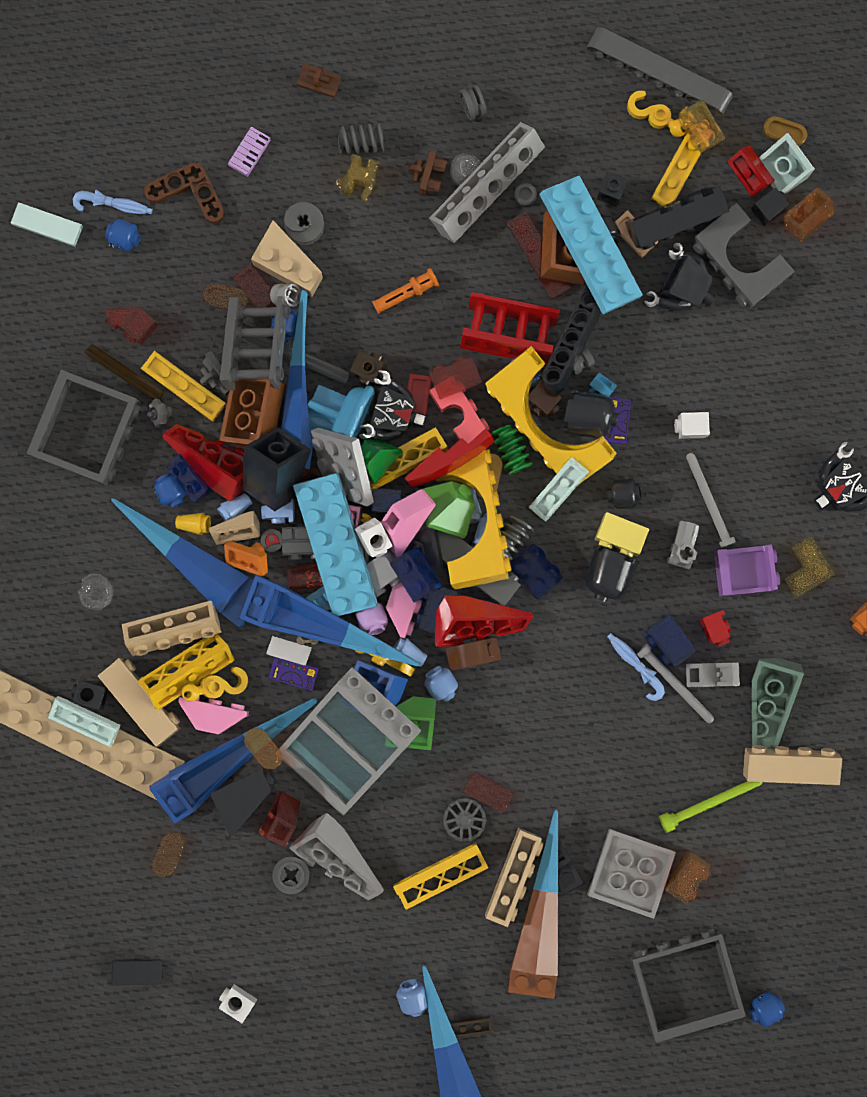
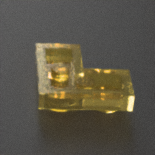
(813, 571)

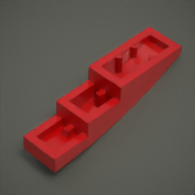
(442, 463)

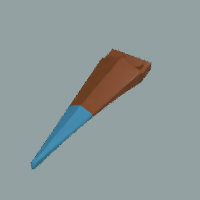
(536, 956)

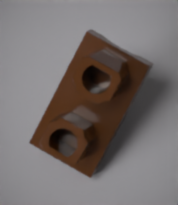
(319, 80)
(433, 164)

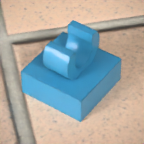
(602, 385)
(320, 598)

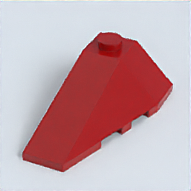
(212, 461)
(469, 618)

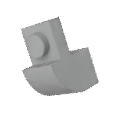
(712, 674)

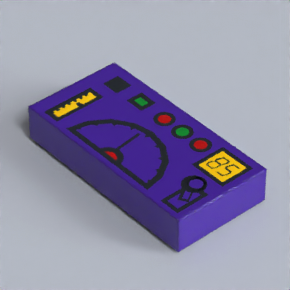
(619, 434)
(293, 673)

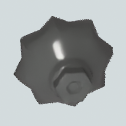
(159, 412)

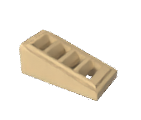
(236, 529)

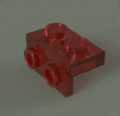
(455, 378)

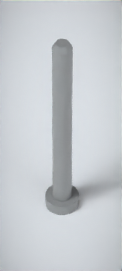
(709, 500)
(675, 683)

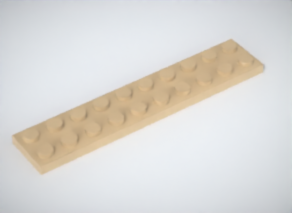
(127, 760)

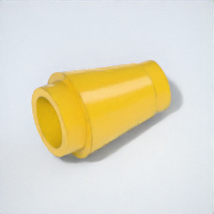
(195, 523)

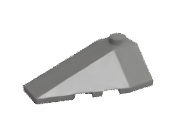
(331, 847)

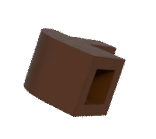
(473, 654)

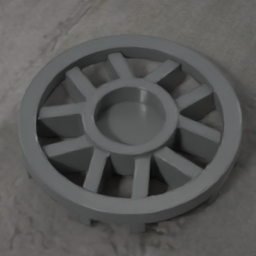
(464, 819)

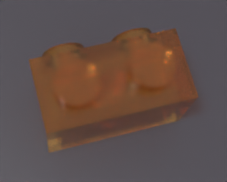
(809, 214)
(687, 877)

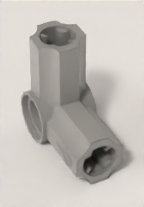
(683, 548)

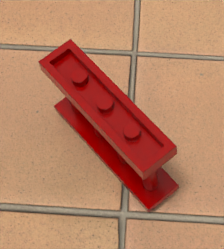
(502, 345)

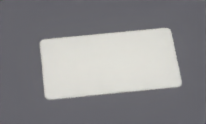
(288, 650)

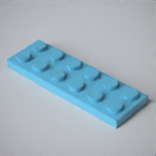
(591, 244)
(335, 544)

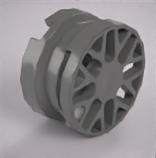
(473, 102)

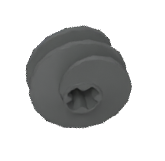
(307, 234)

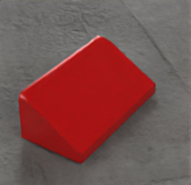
(750, 170)

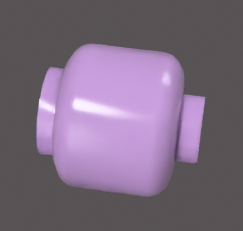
(372, 619)

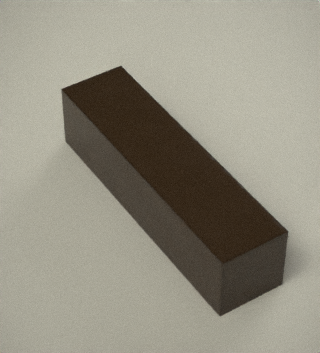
(472, 1026)

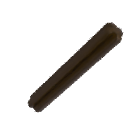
(124, 372)

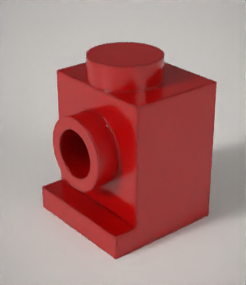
(716, 628)

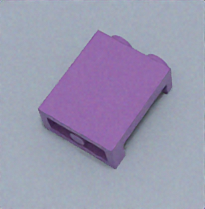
(746, 570)

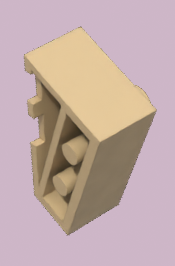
(286, 261)

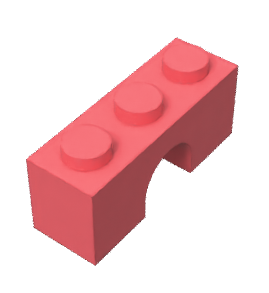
(472, 424)

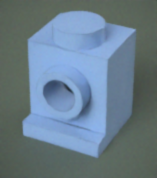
(282, 514)

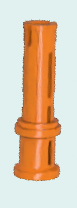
(381, 305)

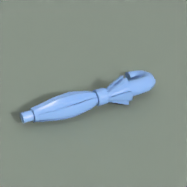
(98, 198)
(647, 674)

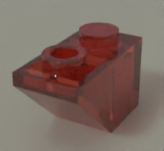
(132, 321)
(281, 819)

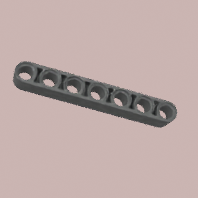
(658, 70)

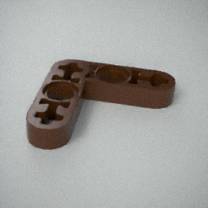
(195, 184)

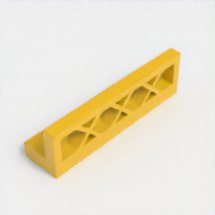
(413, 455)
(189, 672)
(437, 868)

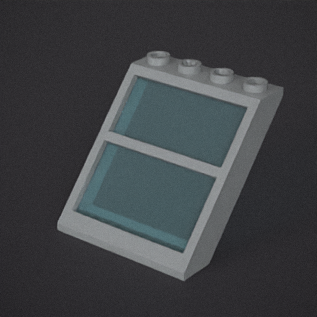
(348, 741)

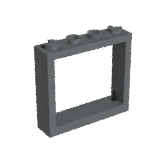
(51, 413)
(696, 1022)

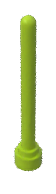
(671, 820)

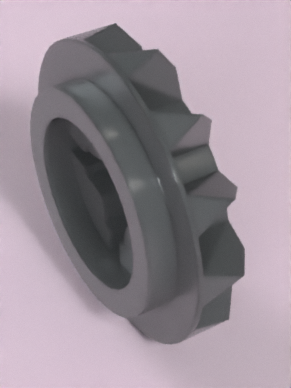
(290, 886)

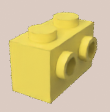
(621, 535)

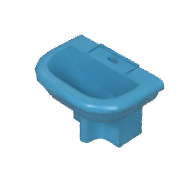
(340, 412)

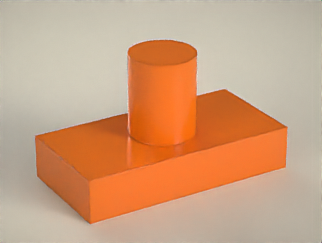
(250, 559)

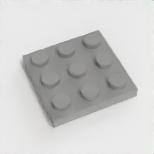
(343, 455)
(631, 873)

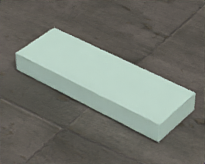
(46, 224)
(558, 489)
(84, 721)

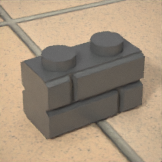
(296, 543)

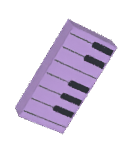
(249, 151)

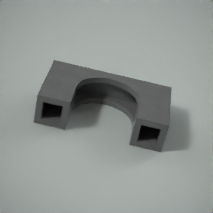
(748, 286)

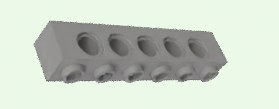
(487, 182)

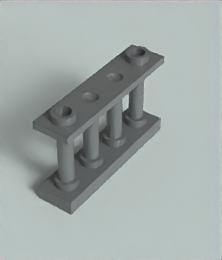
(235, 333)

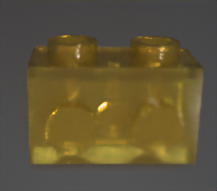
(700, 126)

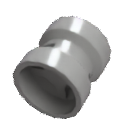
(290, 292)

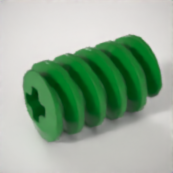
(512, 449)

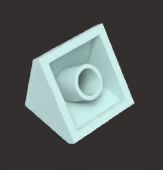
(786, 164)

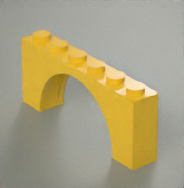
(512, 390)
(487, 559)

